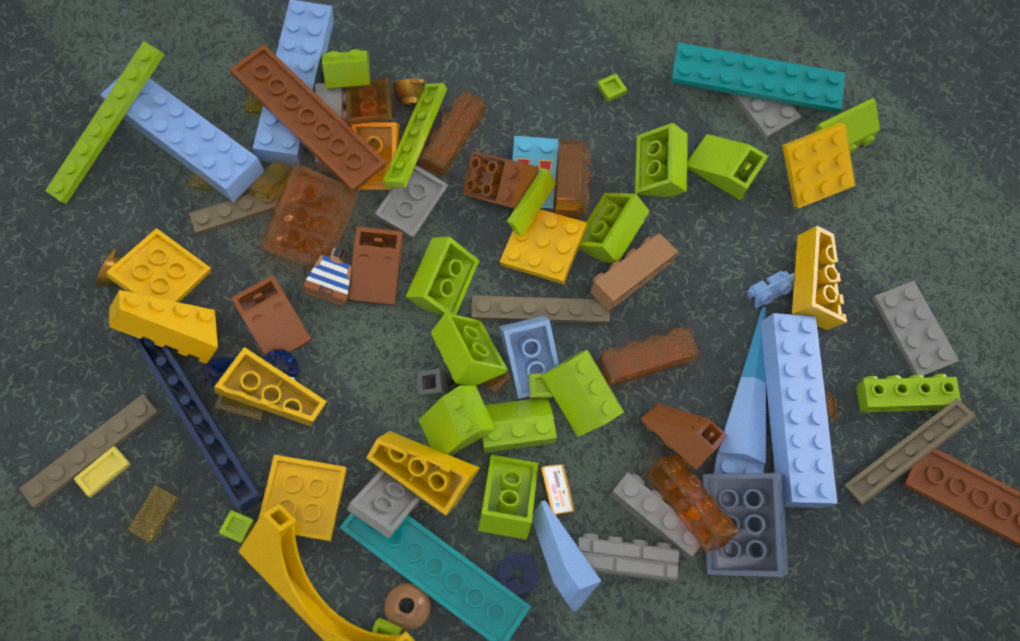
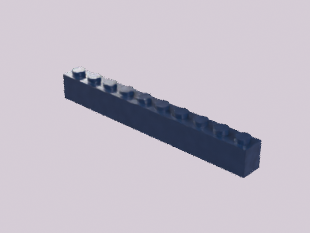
(201, 424)

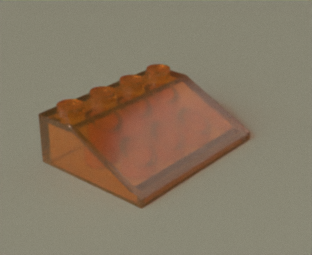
(308, 217)

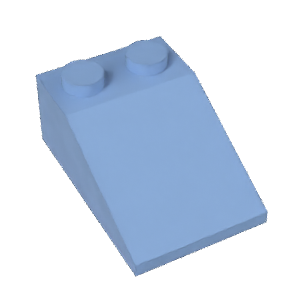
(528, 350)

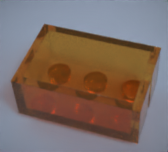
(572, 178)

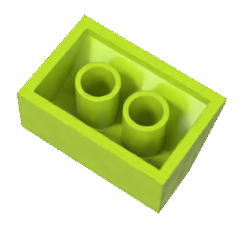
(860, 124)
(661, 162)
(613, 226)
(442, 276)
(467, 350)
(582, 393)
(520, 425)

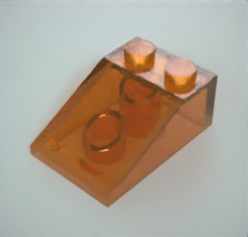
(369, 102)

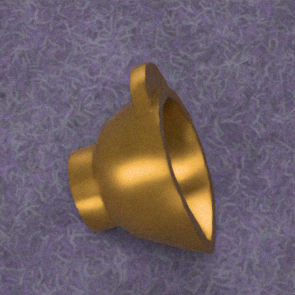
(408, 90)
(111, 260)

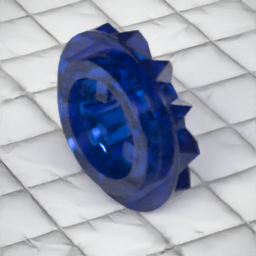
(283, 358)
(214, 367)
(519, 561)

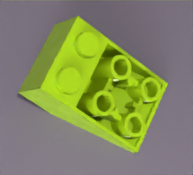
(727, 164)

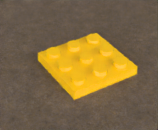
(818, 165)
(545, 247)
(159, 269)
(308, 492)

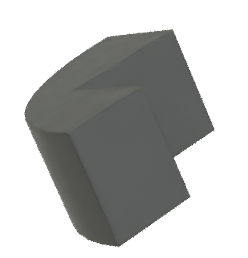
(435, 384)

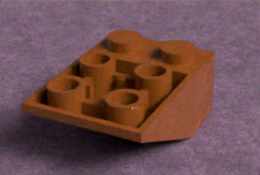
(498, 179)
(376, 265)
(271, 317)
(685, 432)

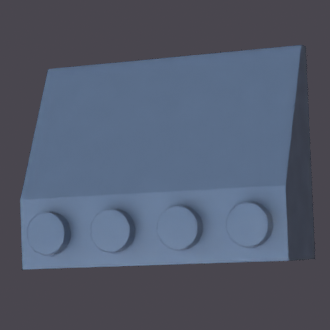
(758, 514)

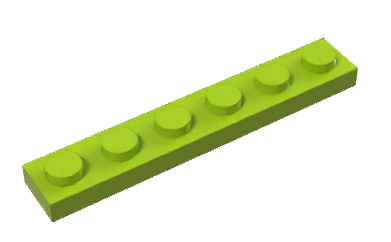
(415, 136)

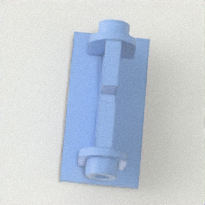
(779, 284)

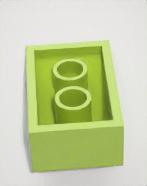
(346, 68)
(456, 420)
(508, 497)

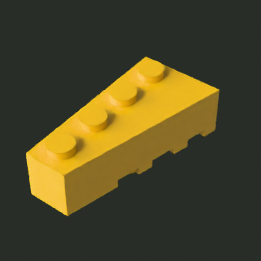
(817, 279)
(166, 323)
(269, 389)
(425, 471)

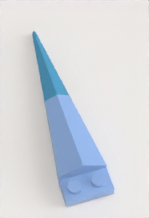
(746, 424)

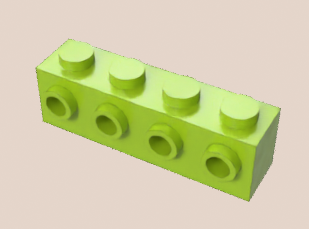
(906, 394)

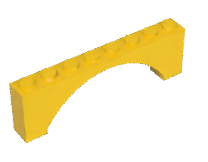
(275, 556)

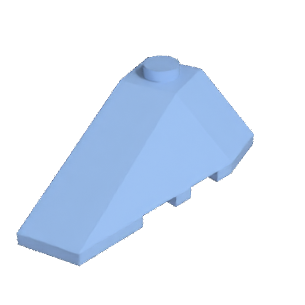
(565, 561)

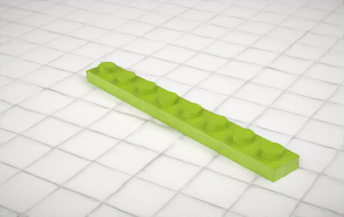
(104, 122)

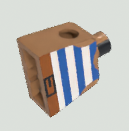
(329, 278)

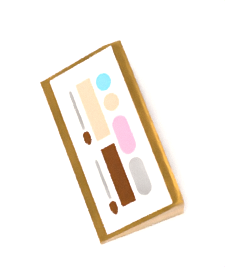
(557, 489)

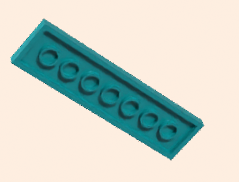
(758, 77)
(444, 576)

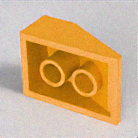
(384, 139)

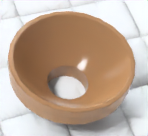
(417, 616)

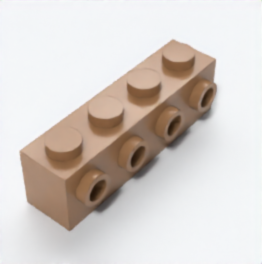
(633, 271)

